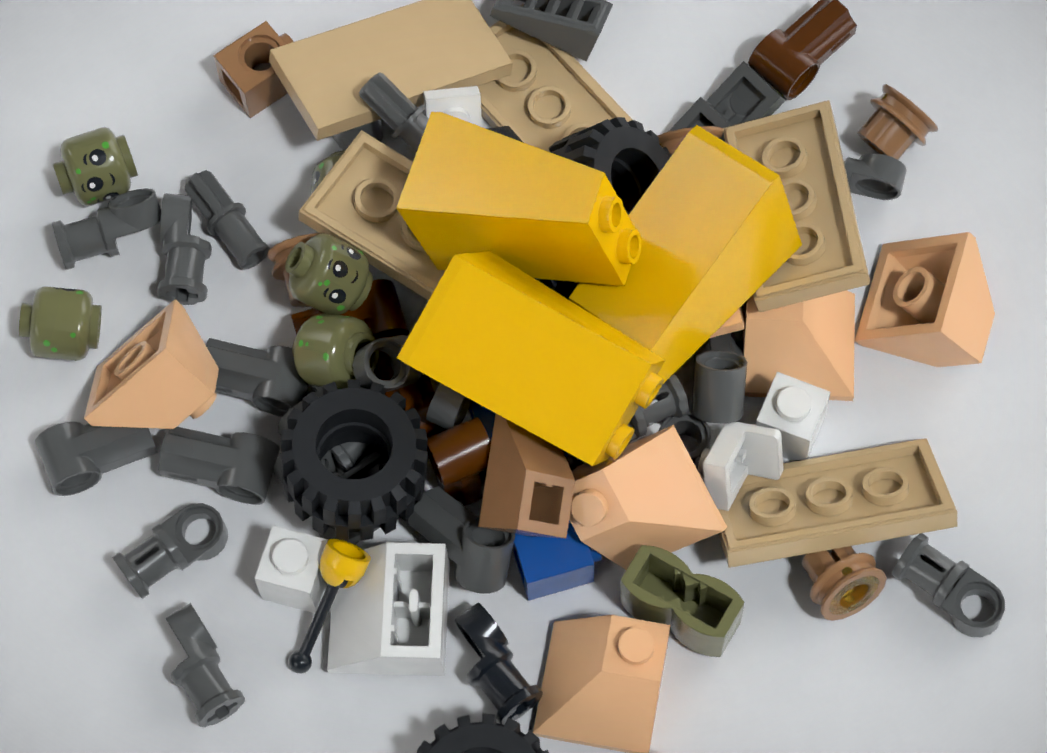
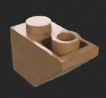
(526, 484)

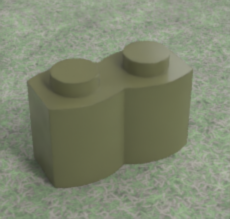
(696, 606)

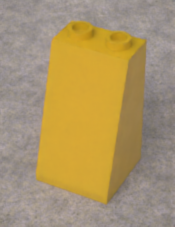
(518, 201)
(708, 242)
(533, 357)

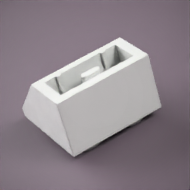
(394, 614)

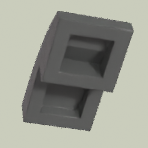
(738, 100)

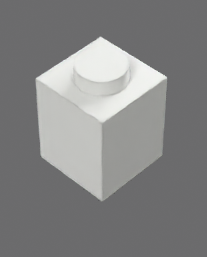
(796, 412)
(291, 569)

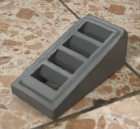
(561, 23)

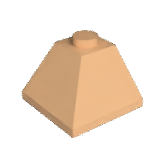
(929, 302)
(802, 341)
(155, 376)
(643, 499)
(603, 682)

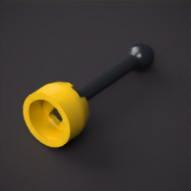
(341, 567)

